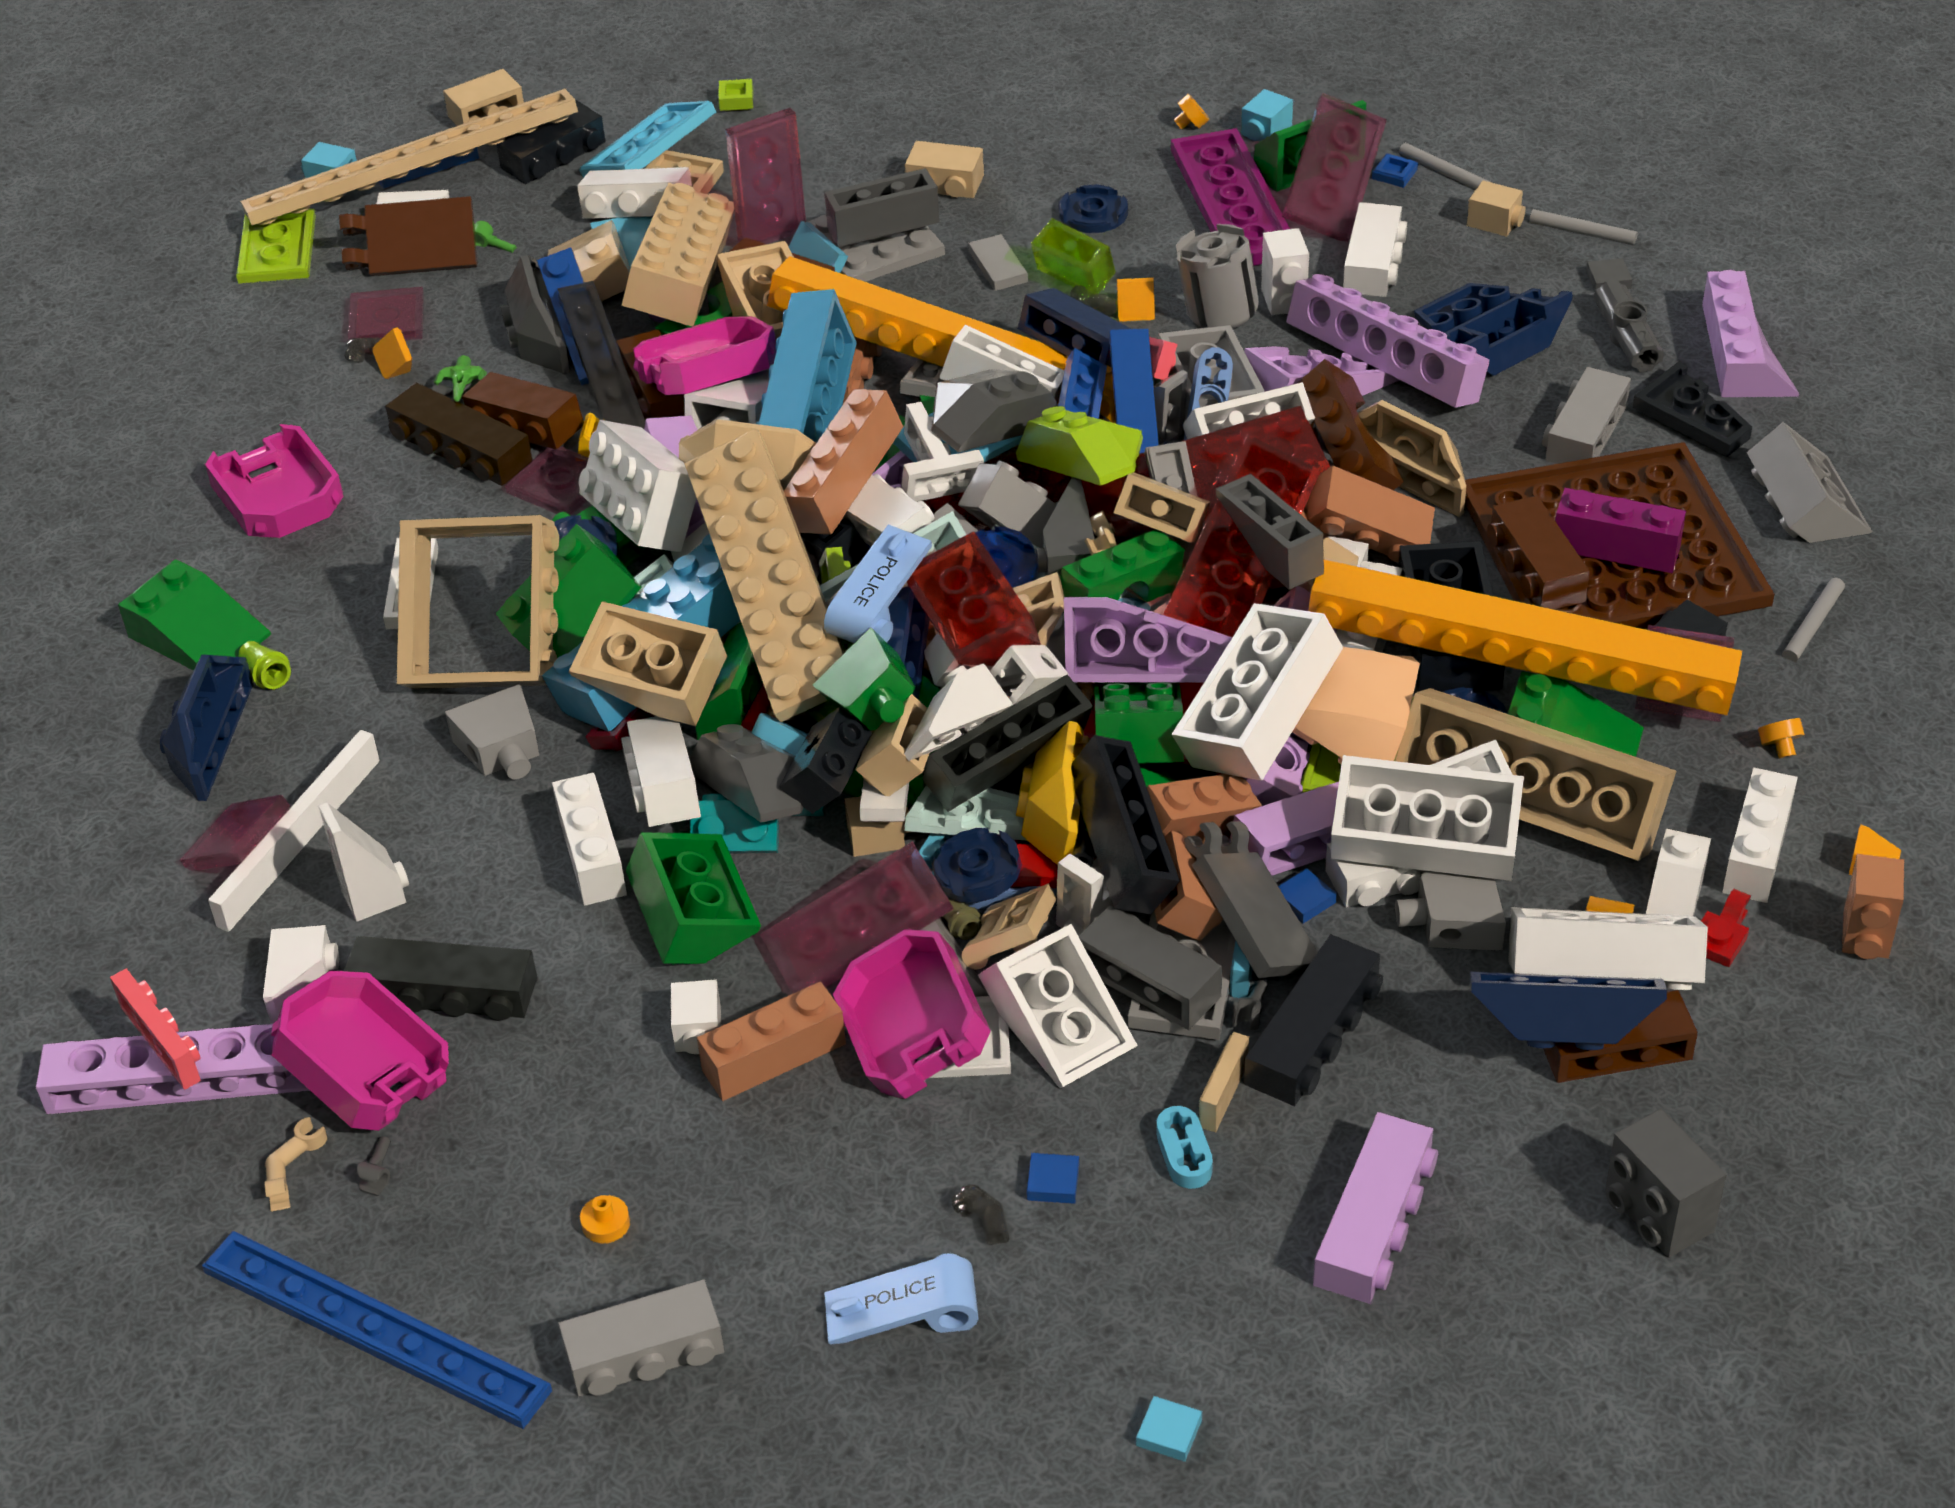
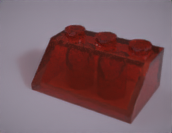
(971, 603)

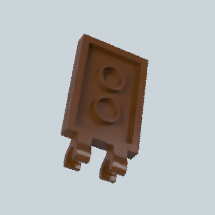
(412, 236)

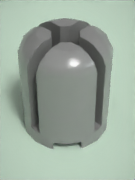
(1217, 277)

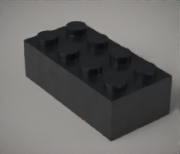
(1460, 567)

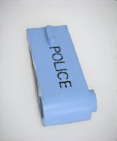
(874, 585)
(932, 1290)

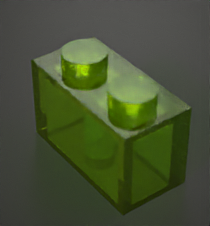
(1073, 257)

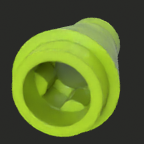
(267, 667)

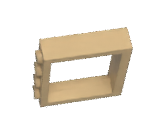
(415, 599)

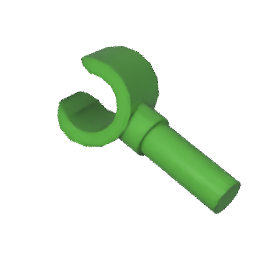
(485, 237)

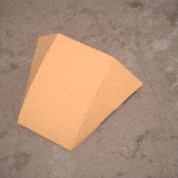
(1361, 705)

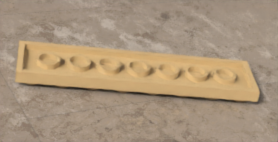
(766, 570)

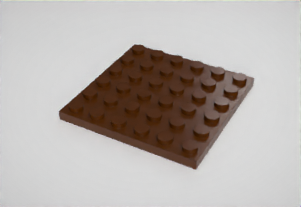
(1712, 560)

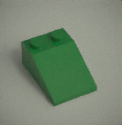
(187, 616)
(1574, 712)

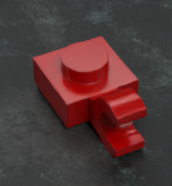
(1725, 931)

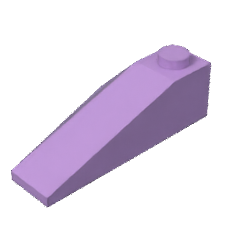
(1279, 369)
(1131, 644)

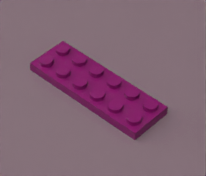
(1228, 185)

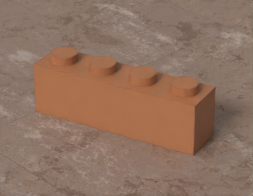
(842, 461)

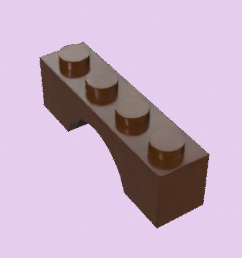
(1335, 406)

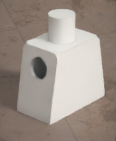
(1026, 670)

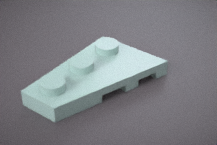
(988, 810)

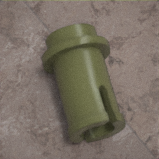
(961, 919)

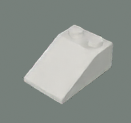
(1058, 1006)

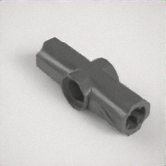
(1628, 325)

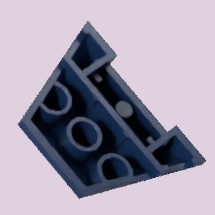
(1497, 322)

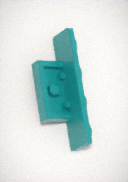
(738, 828)

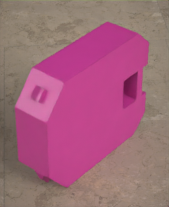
(706, 354)
(281, 500)
(906, 1003)
(355, 1042)

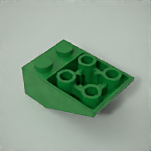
(1142, 715)

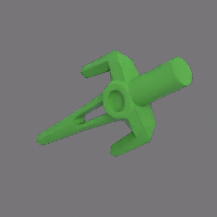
(460, 375)

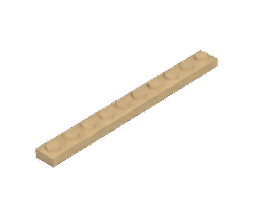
(400, 160)

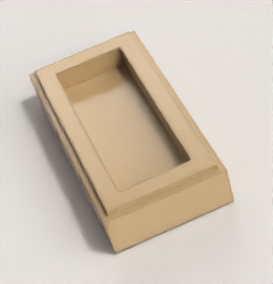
(1223, 1082)

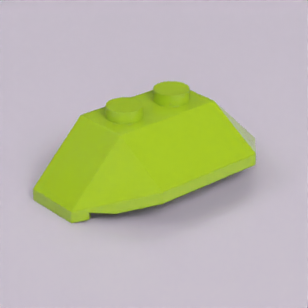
(1080, 446)

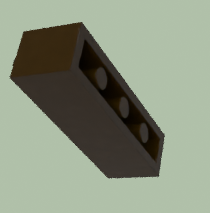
(458, 434)

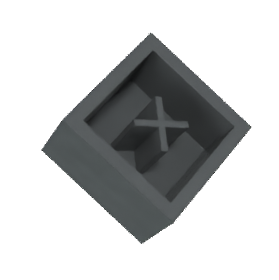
(1664, 1183)

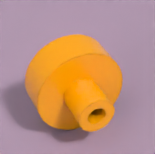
(1191, 113)
(1782, 735)
(604, 1219)

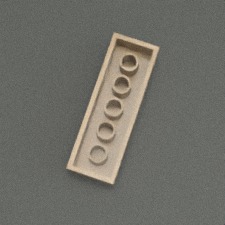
(679, 254)
(1567, 780)

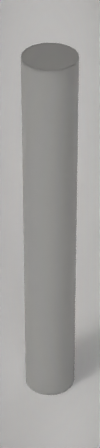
(1440, 166)
(1583, 227)
(1813, 619)

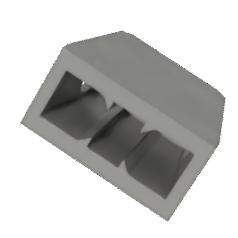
(495, 732)
(1455, 911)

